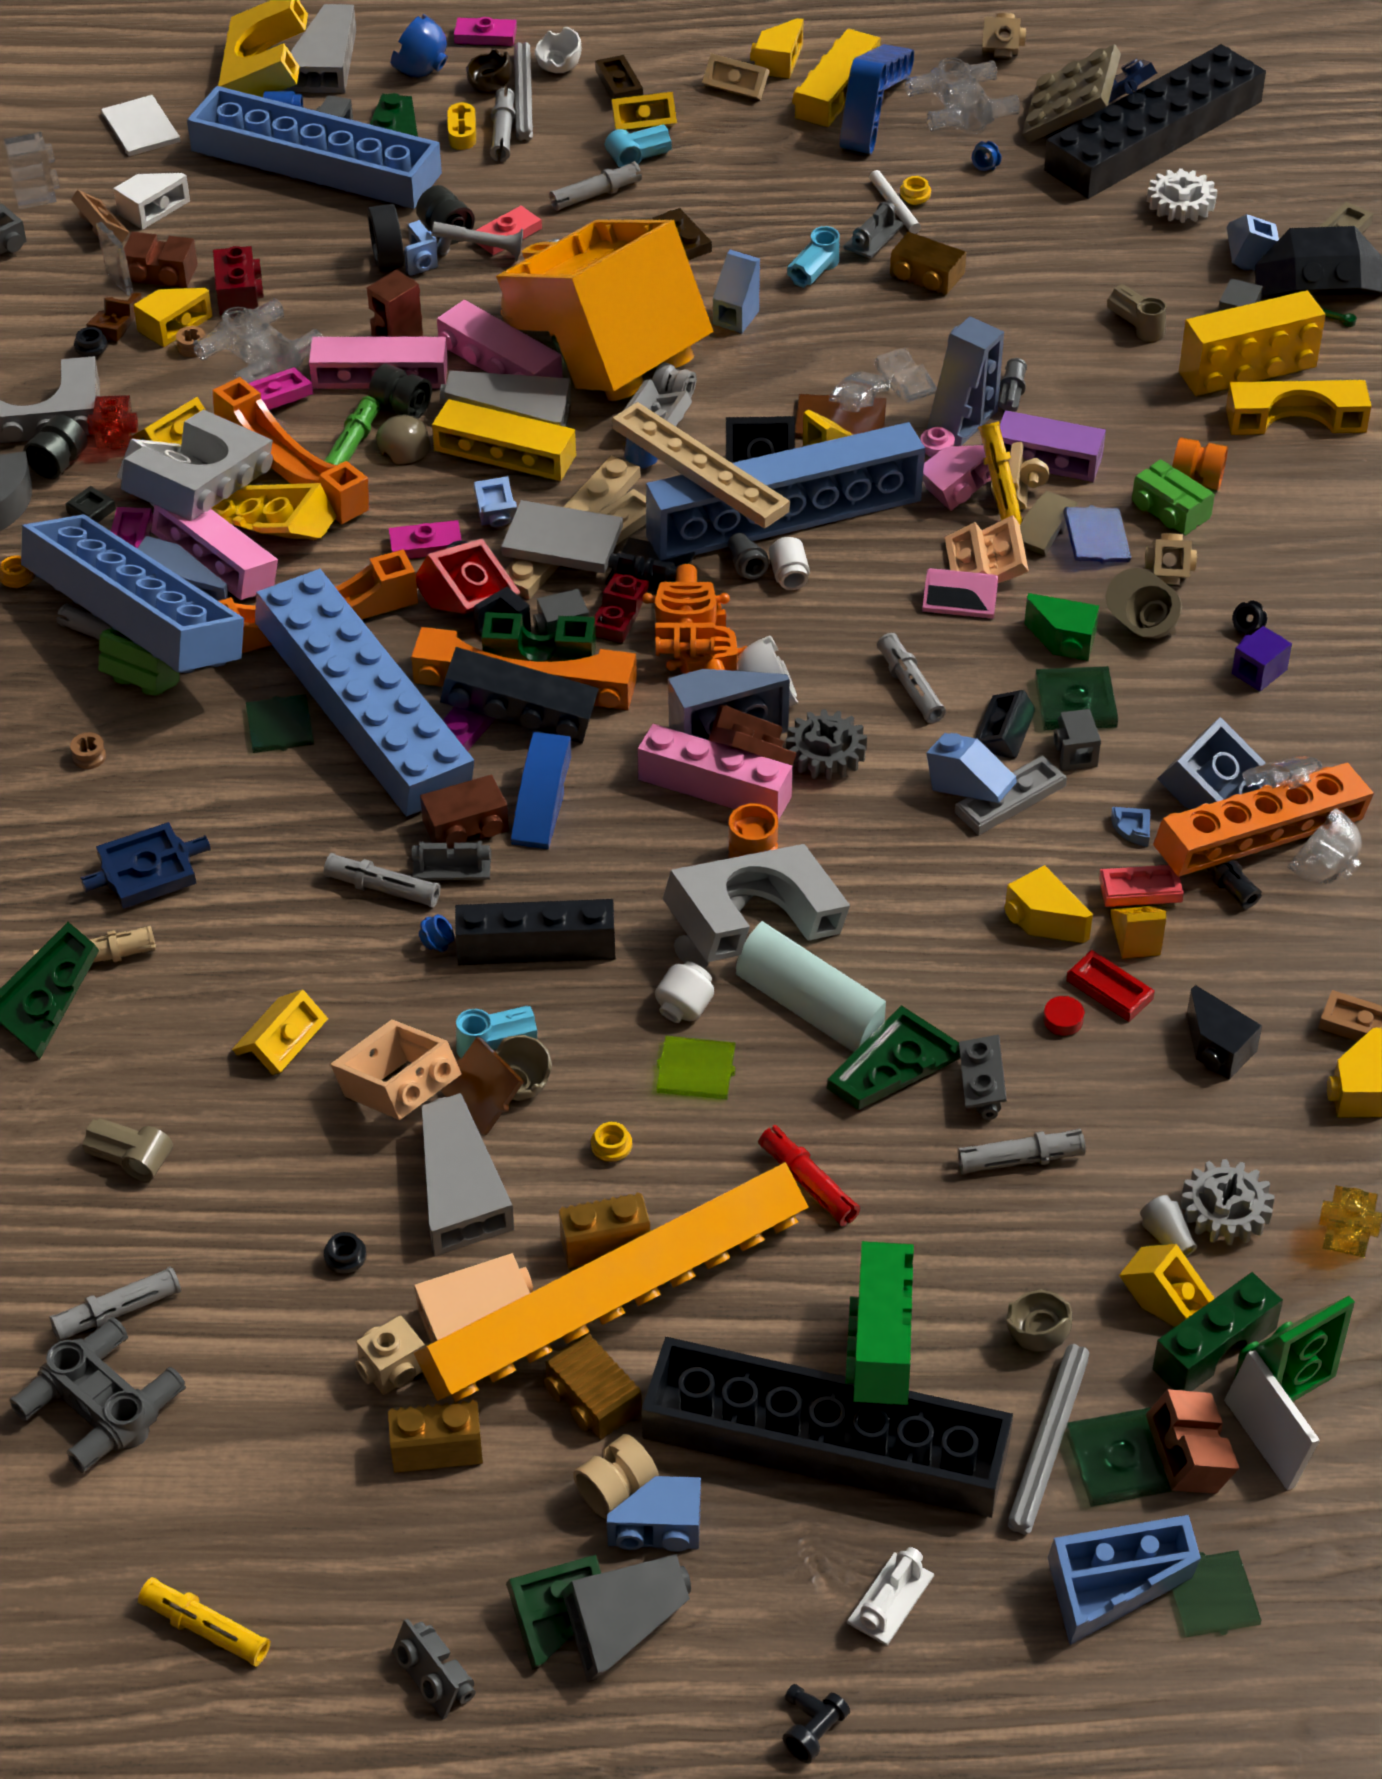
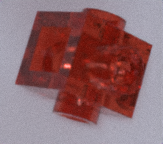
(112, 421)

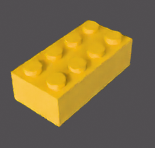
(1251, 342)

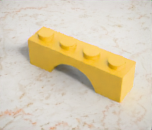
(1337, 404)

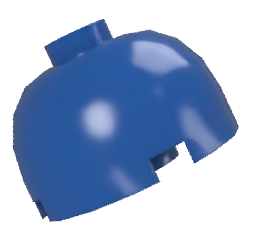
(421, 48)

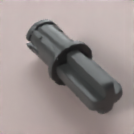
(1012, 384)

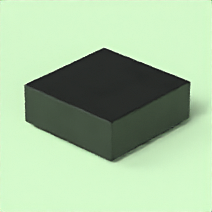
(92, 504)

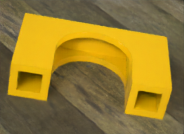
(247, 62)

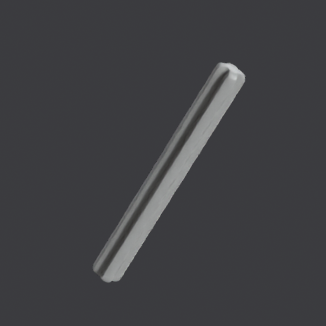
(523, 91)
(1048, 1439)

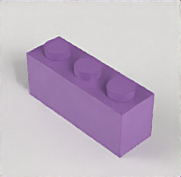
(1064, 446)

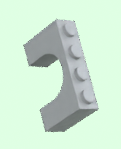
(73, 399)
(233, 460)
(786, 876)

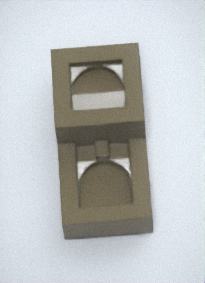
(1045, 522)

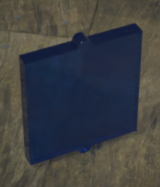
(1097, 534)

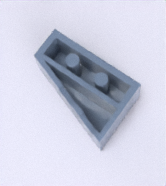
(968, 380)

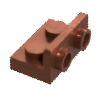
(750, 735)

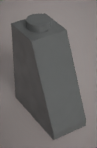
(622, 1608)

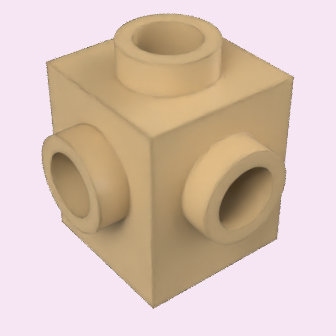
(1003, 24)
(1185, 558)
(388, 1355)

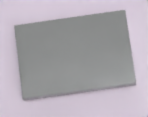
(562, 536)

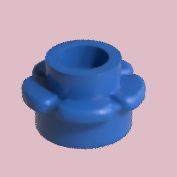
(980, 159)
(436, 933)

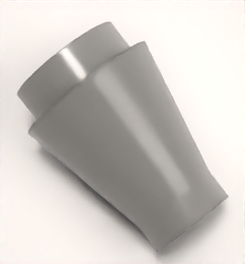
(1167, 1224)

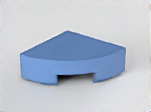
(1132, 824)

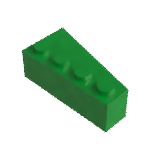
(881, 1325)

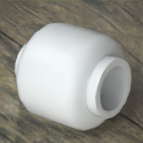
(684, 992)

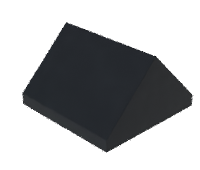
(758, 436)

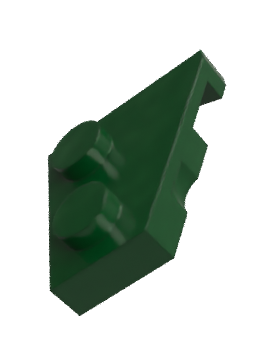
(541, 1606)

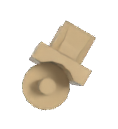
(1025, 473)

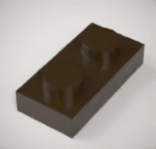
(618, 77)
(691, 236)

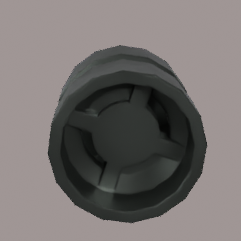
(442, 206)
(400, 392)
(55, 446)

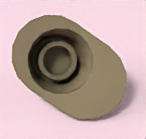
(1144, 603)

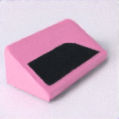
(960, 593)

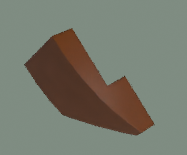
(115, 317)

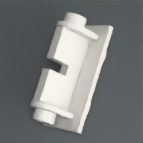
(892, 1596)

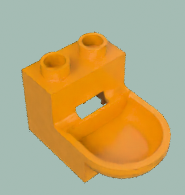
(612, 298)

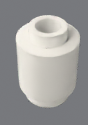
(789, 563)

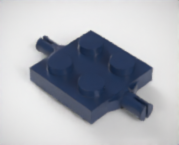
(1133, 74)
(146, 865)

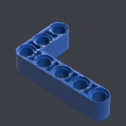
(868, 79)

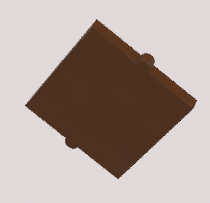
(485, 1084)

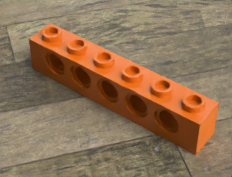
(1259, 819)

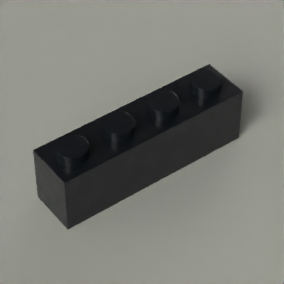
(518, 694)
(535, 932)

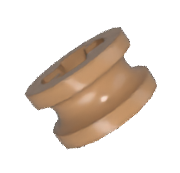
(185, 339)
(88, 759)

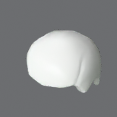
(559, 51)

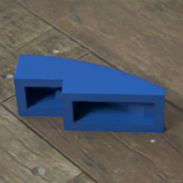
(541, 790)

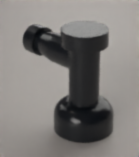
(803, 1740)

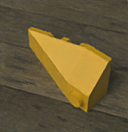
(280, 510)

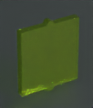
(696, 1067)

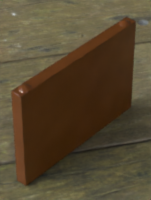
(866, 420)

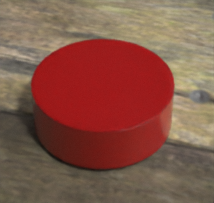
(1063, 1015)

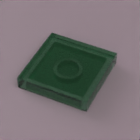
(1075, 690)
(1117, 1457)

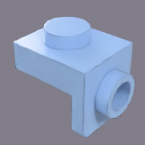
(422, 251)
(495, 501)

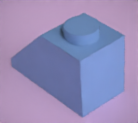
(968, 769)

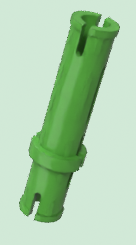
(356, 428)

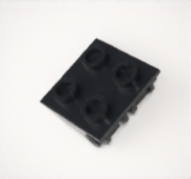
(642, 562)

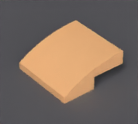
(988, 551)

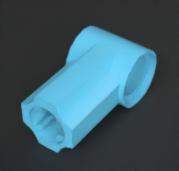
(635, 146)
(817, 256)
(493, 1027)

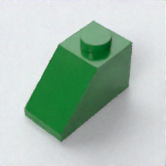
(1062, 625)

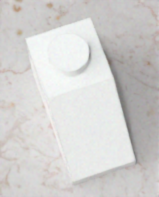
(151, 197)

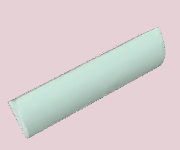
(810, 987)

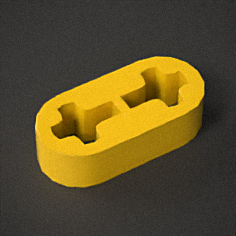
(457, 126)

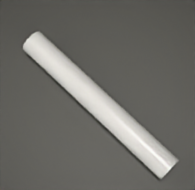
(890, 195)

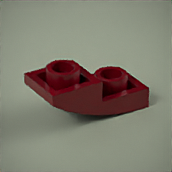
(619, 607)

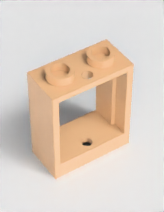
(393, 1046)

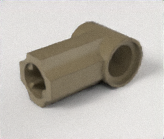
(1144, 313)
(136, 1151)

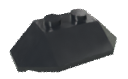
(1320, 261)

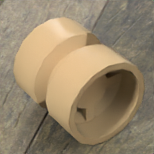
(611, 1479)

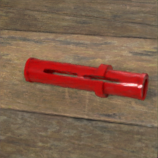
(809, 1175)

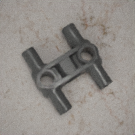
(97, 1394)

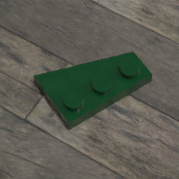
(44, 988)

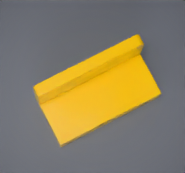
(170, 427)
(282, 1031)

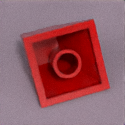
(461, 577)

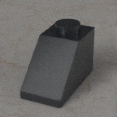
(1220, 1034)

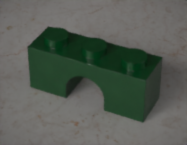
(507, 637)
(1238, 1315)

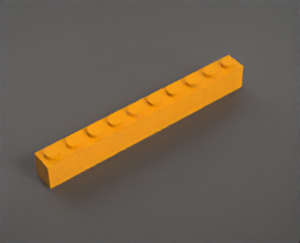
(609, 1282)

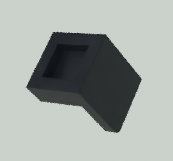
(502, 602)

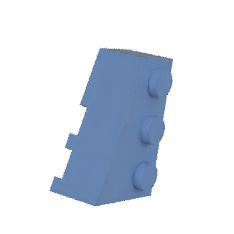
(1119, 1570)

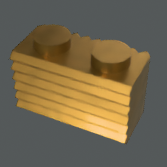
(927, 263)
(601, 1227)
(592, 1386)
(435, 1436)

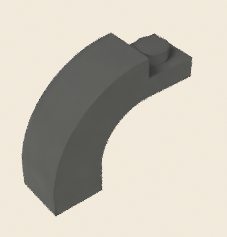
(14, 487)

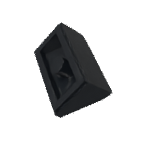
(1006, 723)

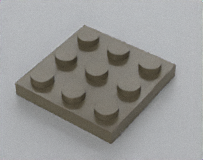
(1071, 93)

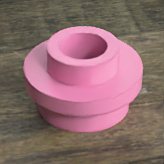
(936, 439)

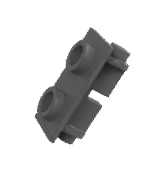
(875, 231)
(463, 862)
(983, 1075)
(419, 1653)

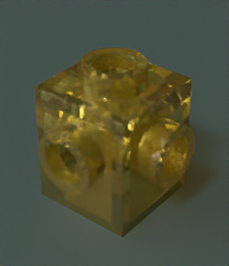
(1350, 1220)

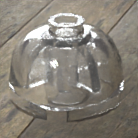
(1329, 851)

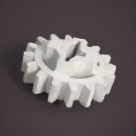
(1181, 195)

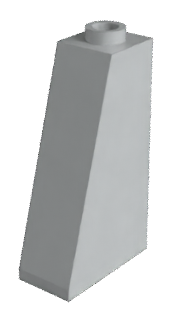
(326, 51)
(521, 395)
(462, 1182)

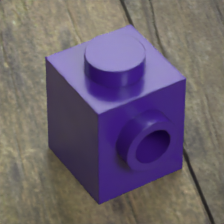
(1261, 658)

